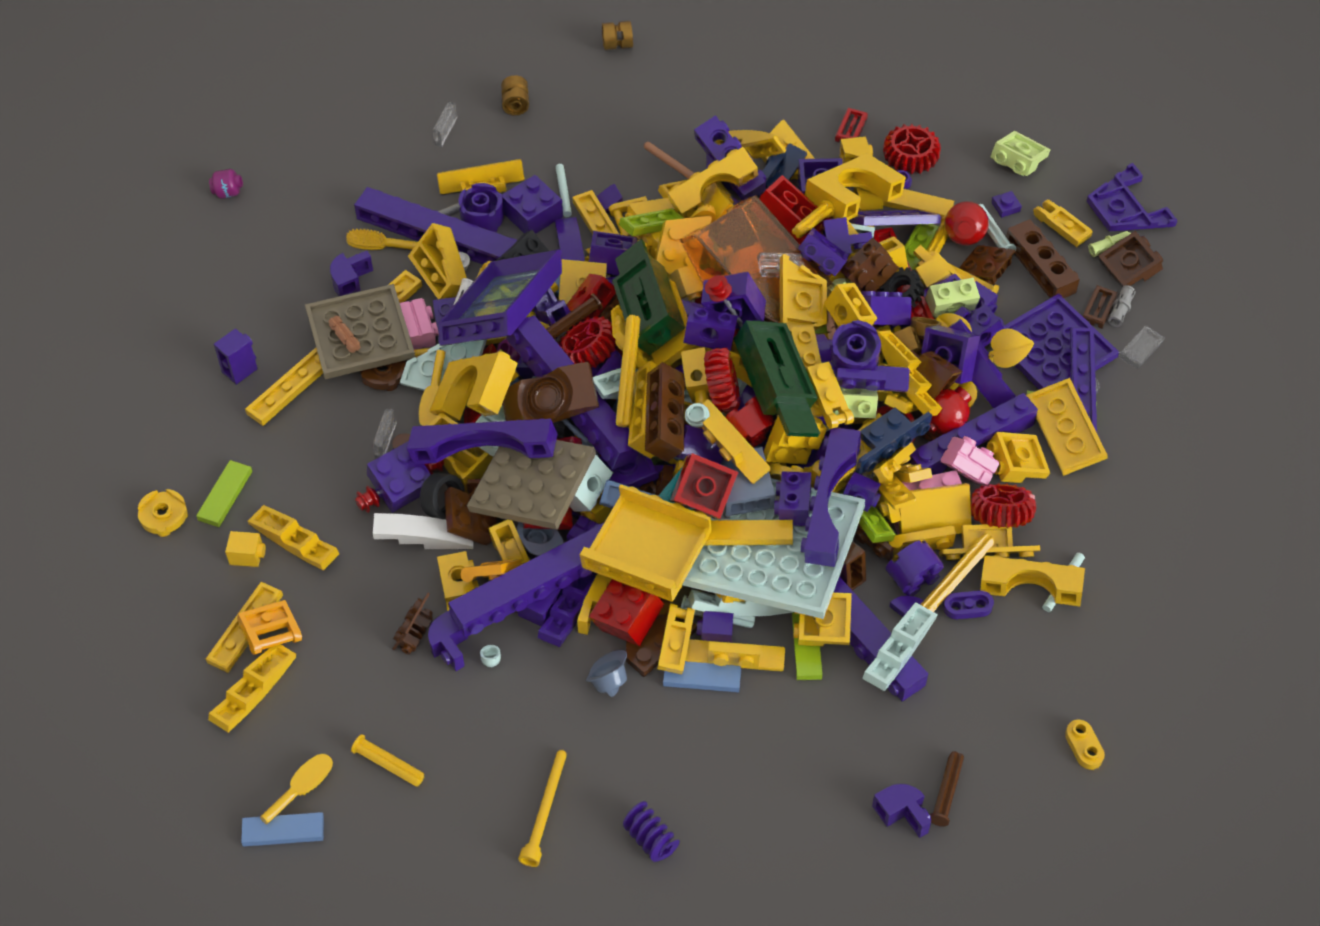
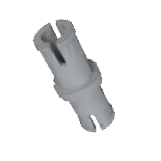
(1121, 306)

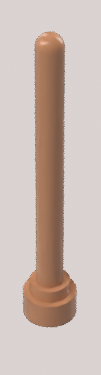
(668, 160)

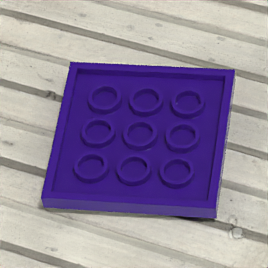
(1049, 329)

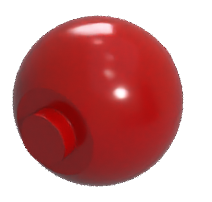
(966, 223)
(954, 411)

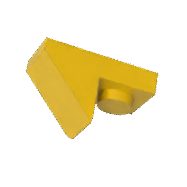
(507, 541)

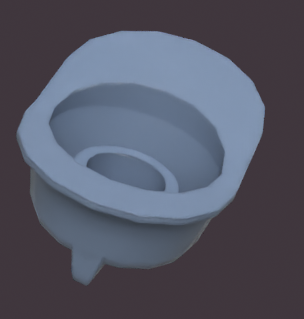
(538, 540)
(609, 672)

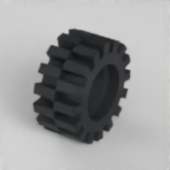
(905, 278)

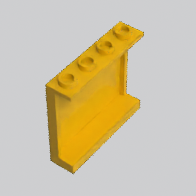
(648, 543)

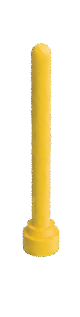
(530, 854)

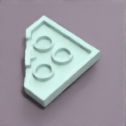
(419, 370)

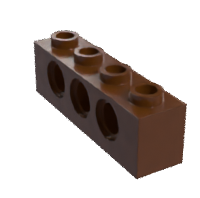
(1042, 260)
(665, 412)

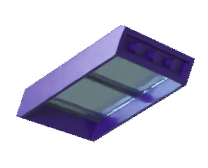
(500, 298)

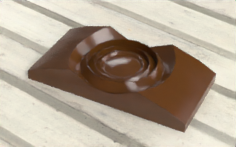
(553, 396)

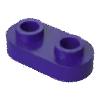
(967, 604)

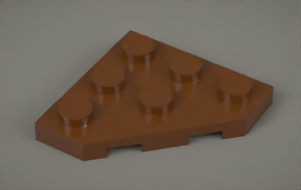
(646, 656)

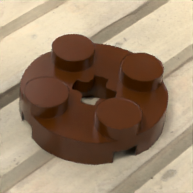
(384, 380)

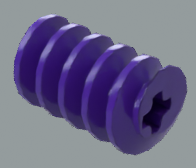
(648, 834)

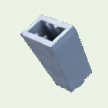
(750, 497)

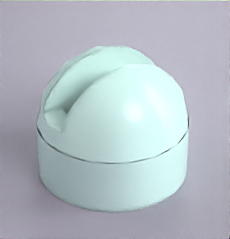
(490, 655)

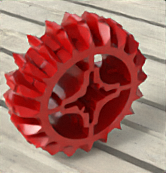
(911, 148)
(589, 341)
(722, 379)
(1003, 505)

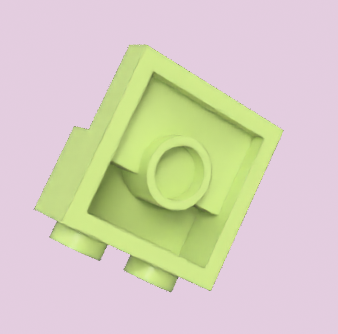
(1019, 153)

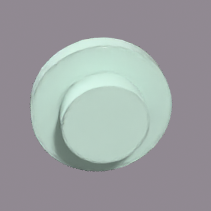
(696, 414)

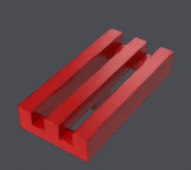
(839, 135)

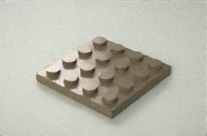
(373, 319)
(532, 488)

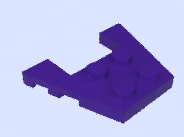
(1121, 210)

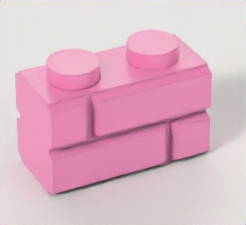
(418, 323)
(970, 461)

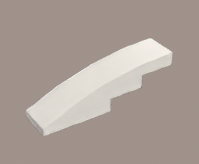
(418, 530)

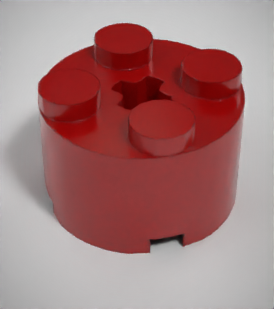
(751, 422)

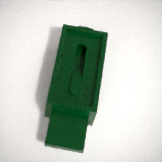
(647, 293)
(778, 375)

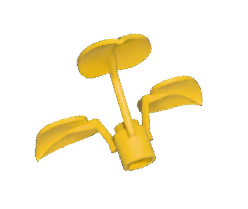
(1007, 345)

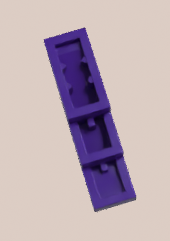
(569, 239)
(986, 374)
(566, 611)

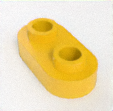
(1084, 742)

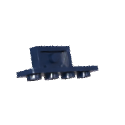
(782, 164)
(888, 435)

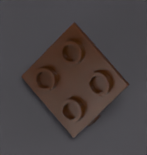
(988, 262)
(414, 626)

